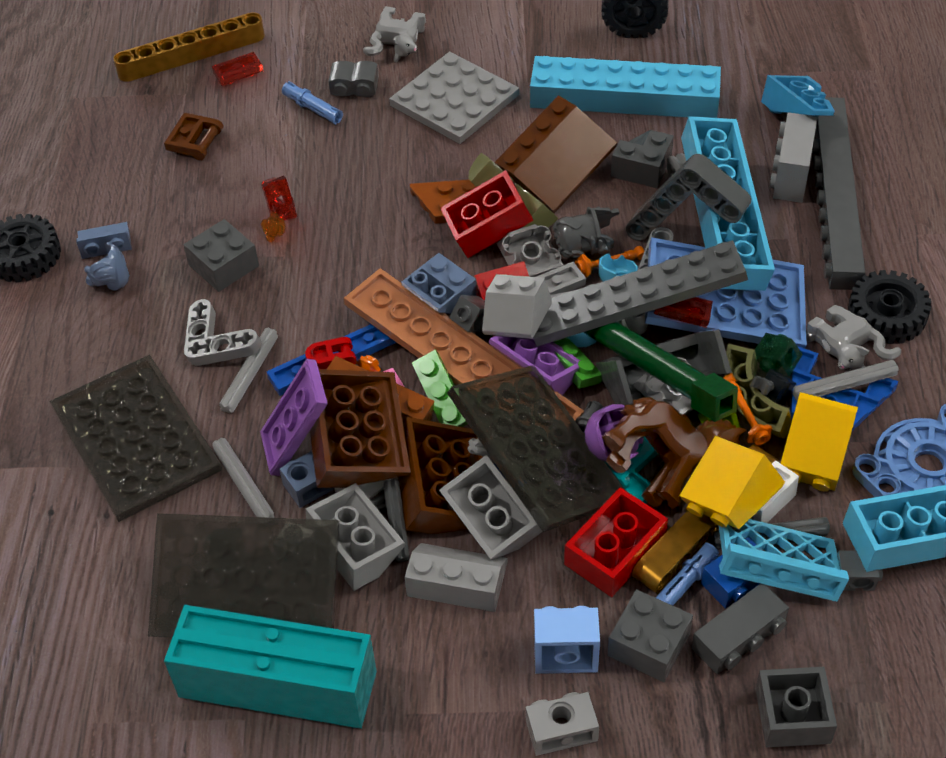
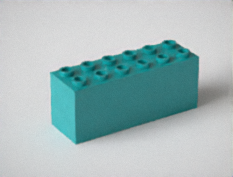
(272, 666)

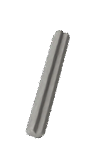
(248, 372)
(847, 380)
(242, 479)

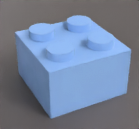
(566, 640)

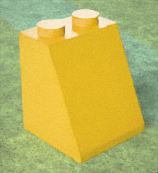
(818, 440)
(730, 484)

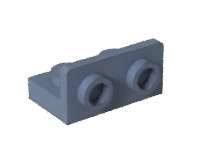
(93, 241)

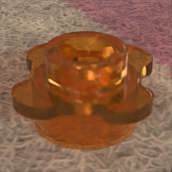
(273, 227)

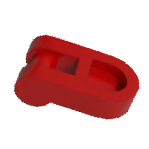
(323, 351)

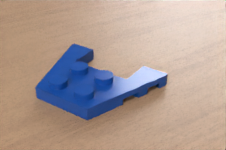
(866, 402)

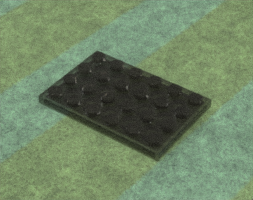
(135, 437)
(536, 445)
(243, 567)

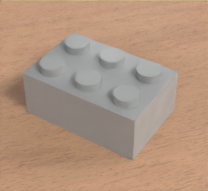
(793, 157)

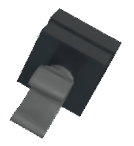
(774, 386)

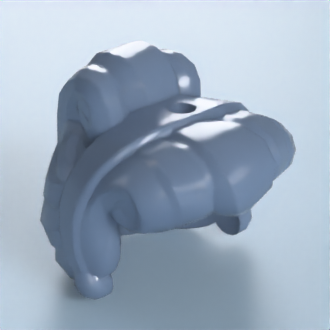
(109, 270)

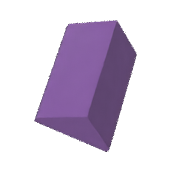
(525, 353)

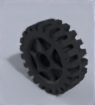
(634, 16)
(27, 247)
(891, 304)

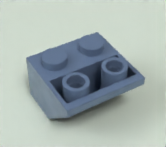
(440, 283)

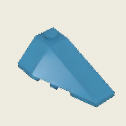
(795, 95)

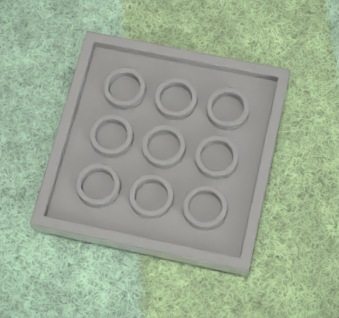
(454, 97)

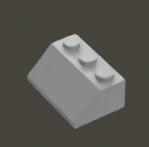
(490, 509)
(365, 537)
(455, 577)

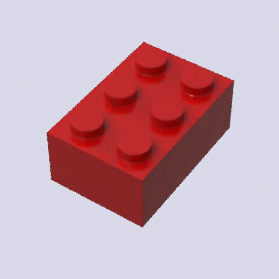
(486, 214)
(614, 541)

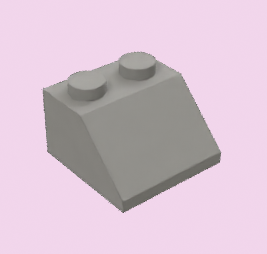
(515, 306)

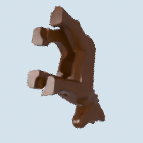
(673, 440)

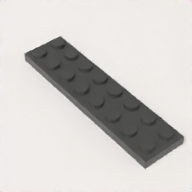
(641, 291)

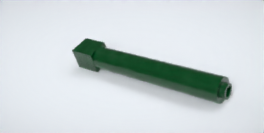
(708, 393)

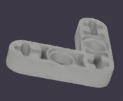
(204, 347)

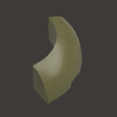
(485, 169)
(766, 412)

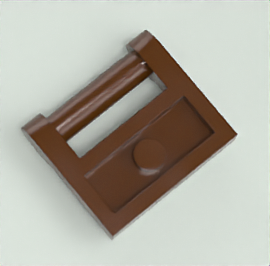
(187, 132)

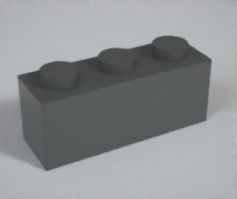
(740, 628)

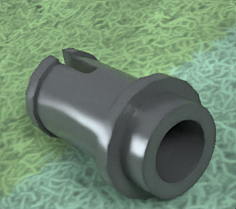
(589, 410)

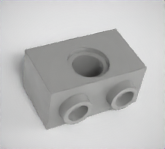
(550, 736)

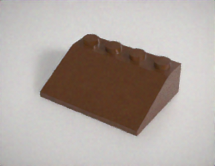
(556, 153)
(359, 430)
(435, 458)

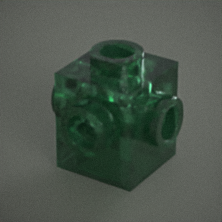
(777, 353)

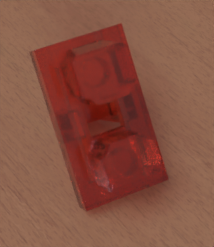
(275, 188)

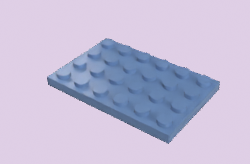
(743, 313)

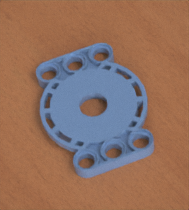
(897, 461)

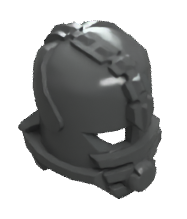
(582, 233)

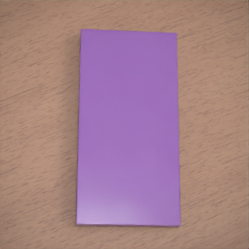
(293, 416)

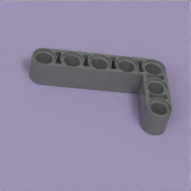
(698, 177)

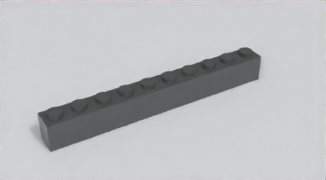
(837, 199)

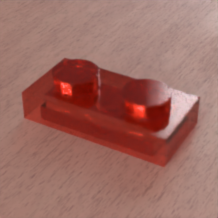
(237, 68)
(691, 311)

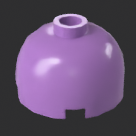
(600, 423)

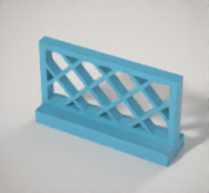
(778, 568)

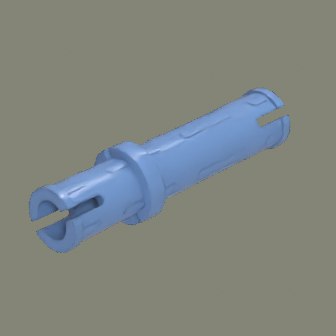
(305, 99)
(690, 572)

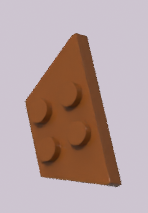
(437, 194)

